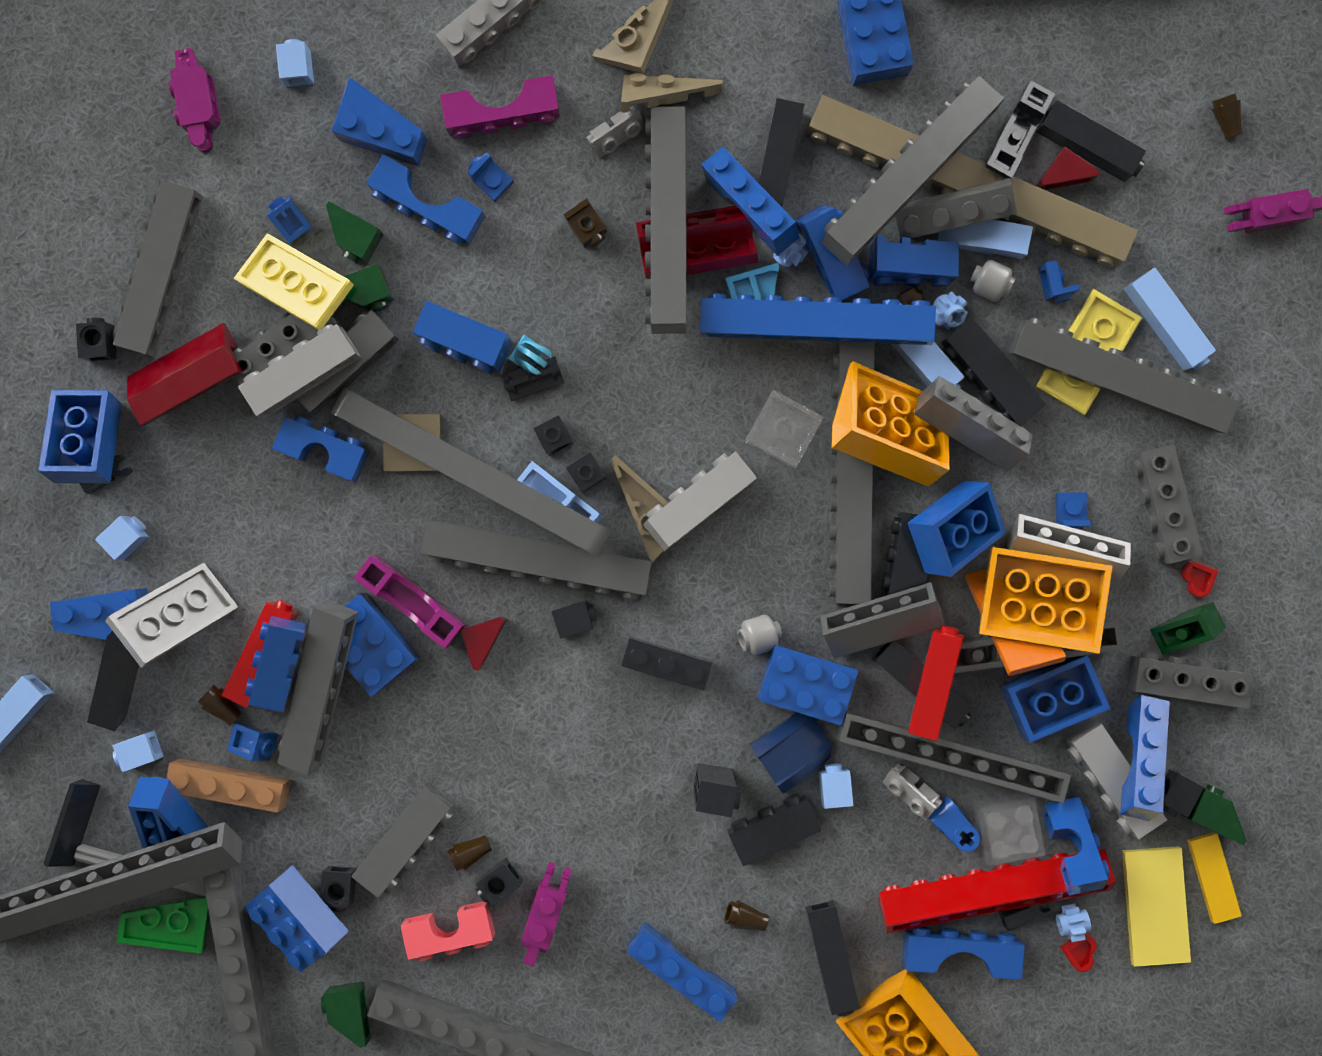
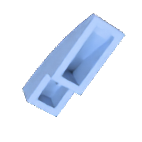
(991, 238)
(546, 484)

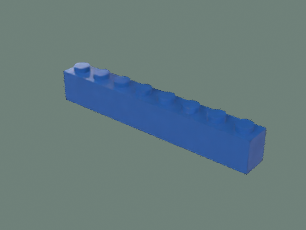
(818, 320)

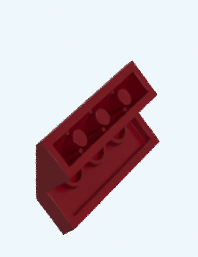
(713, 240)
(182, 375)

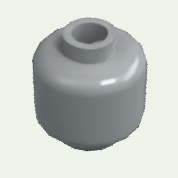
(992, 281)
(759, 634)

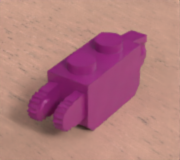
(195, 99)
(1274, 211)
(544, 914)

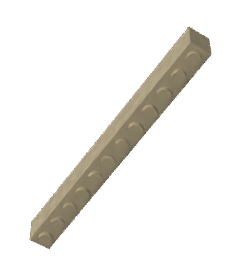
(1047, 213)

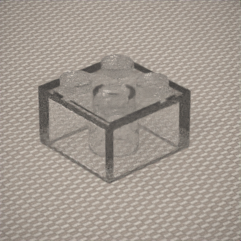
(783, 429)
(1008, 829)

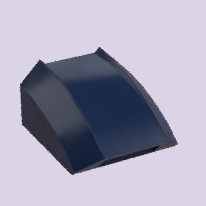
(792, 750)

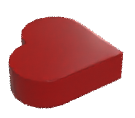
(1199, 578)
(1080, 953)

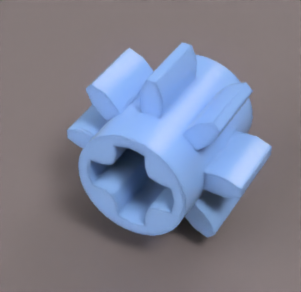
(793, 254)
(950, 310)
(1073, 922)

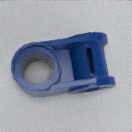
(951, 822)

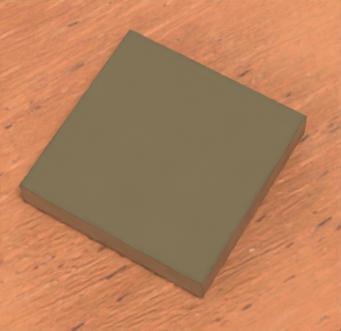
(399, 461)

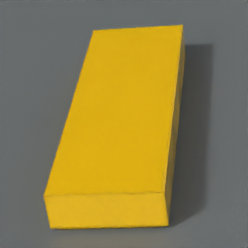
(1214, 877)

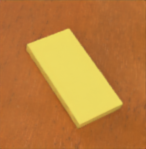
(294, 282)
(1100, 321)
(1156, 906)

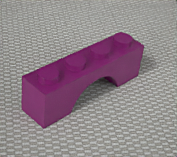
(466, 115)
(405, 595)

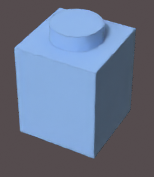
(294, 63)
(122, 537)
(137, 751)
(835, 786)

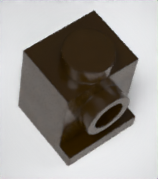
(584, 211)

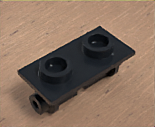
(522, 384)

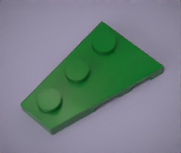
(167, 926)

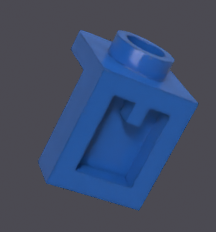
(489, 176)
(287, 218)
(1052, 280)
(1072, 510)
(252, 743)

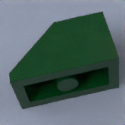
(353, 234)
(369, 289)
(1188, 629)
(1217, 814)
(347, 1011)

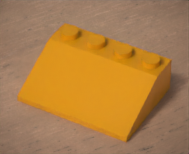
(880, 427)
(1045, 599)
(903, 1021)

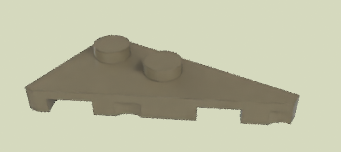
(636, 39)
(663, 89)
(641, 500)

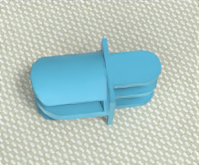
(528, 355)

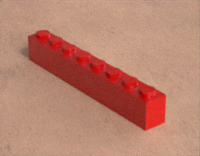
(978, 893)

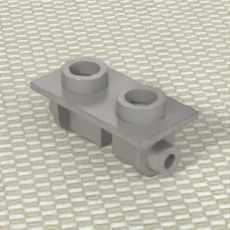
(625, 126)
(921, 801)

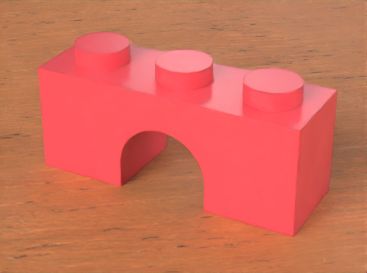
(424, 938)

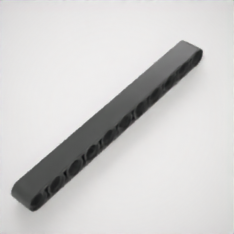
(471, 472)

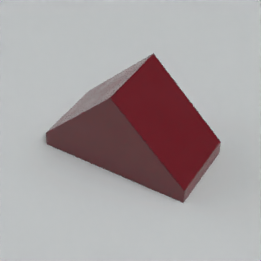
(1067, 170)
(480, 640)

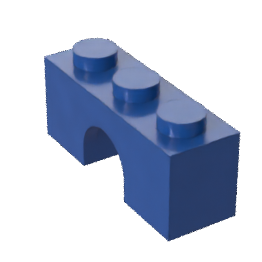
(297, 439)
(1071, 821)

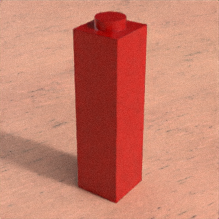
(243, 670)
(936, 683)

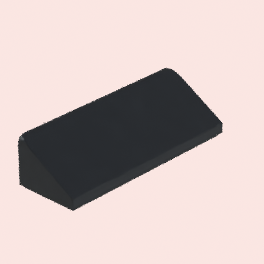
(71, 823)

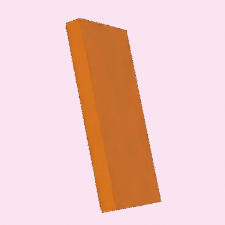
(1015, 654)

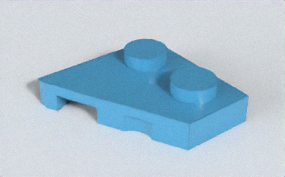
(756, 282)

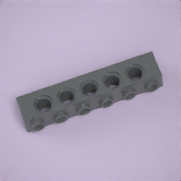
(981, 653)

